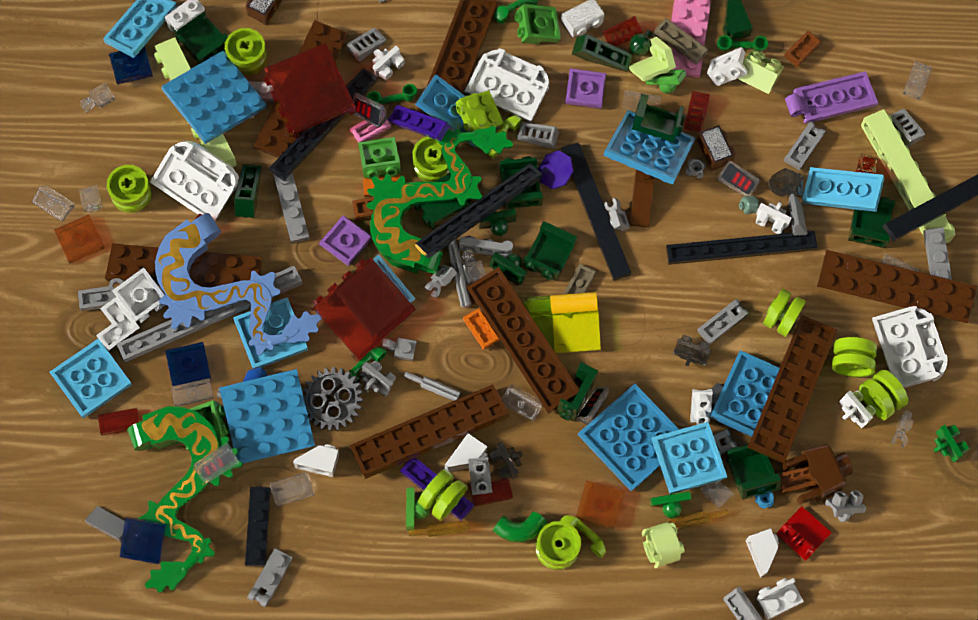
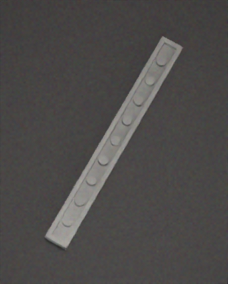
(164, 334)

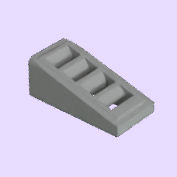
(360, 55)
(915, 128)
(545, 142)

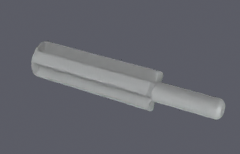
(435, 387)

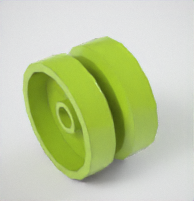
(246, 50)
(429, 160)
(129, 188)
(782, 311)
(854, 357)
(884, 394)
(442, 494)
(560, 534)

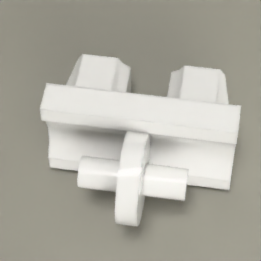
(384, 60)
(773, 214)
(701, 406)
(855, 410)

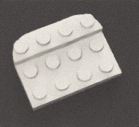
(512, 83)
(196, 178)
(911, 345)

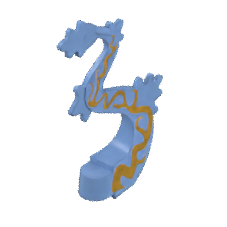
(190, 300)

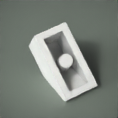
(467, 449)
(319, 460)
(763, 549)

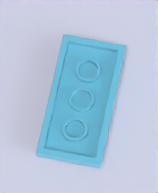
(138, 25)
(843, 189)

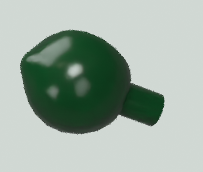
(641, 43)

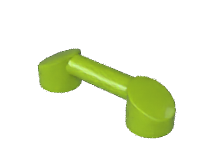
(512, 123)
(598, 545)

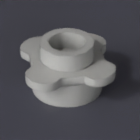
(699, 165)

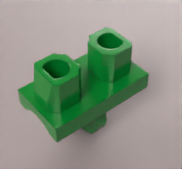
(947, 444)

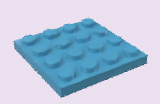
(214, 97)
(648, 153)
(744, 393)
(267, 416)
(624, 436)

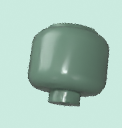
(749, 204)

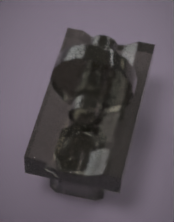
(692, 353)
(509, 469)

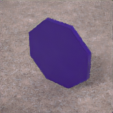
(556, 169)

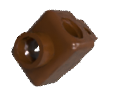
(825, 469)

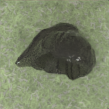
(786, 183)

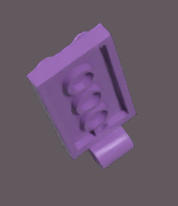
(832, 98)

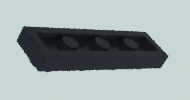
(257, 527)

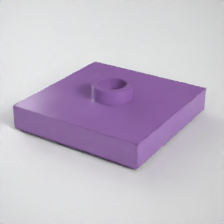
(585, 88)
(345, 240)

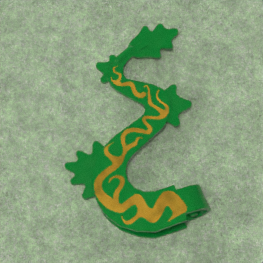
(397, 197)
(162, 429)

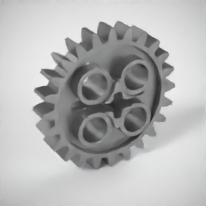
(346, 408)

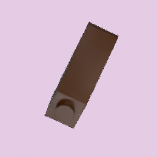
(641, 199)

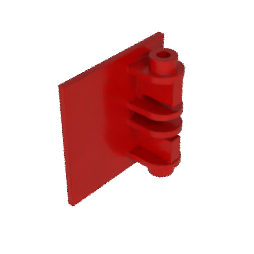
(803, 533)

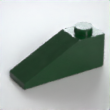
(736, 21)
(601, 53)
(247, 191)

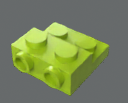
(478, 111)

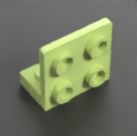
(659, 63)

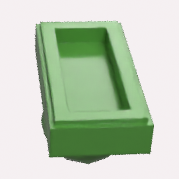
(668, 81)
(413, 509)

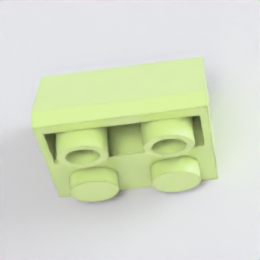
(761, 71)

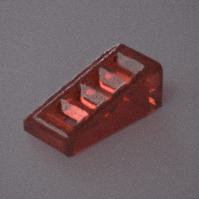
(620, 27)
(698, 100)

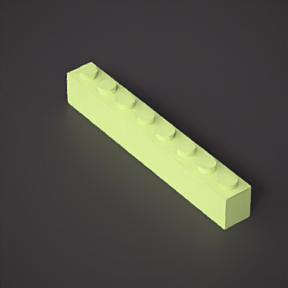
(174, 65)
(902, 168)

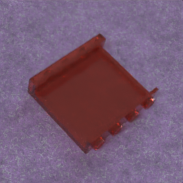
(308, 89)
(363, 308)

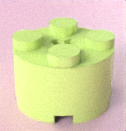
(662, 544)

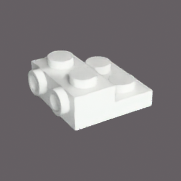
(139, 295)

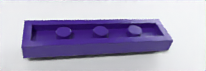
(419, 123)
(422, 476)

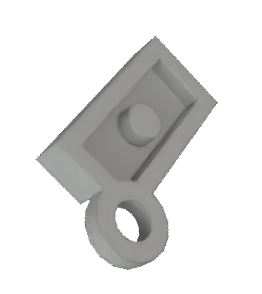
(97, 297)

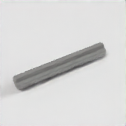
(460, 280)

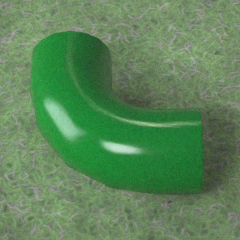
(520, 531)

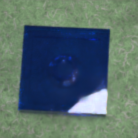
(130, 69)
(188, 364)
(142, 540)

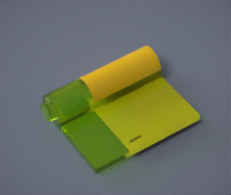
(567, 320)

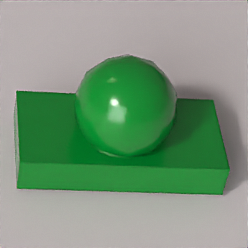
(671, 506)

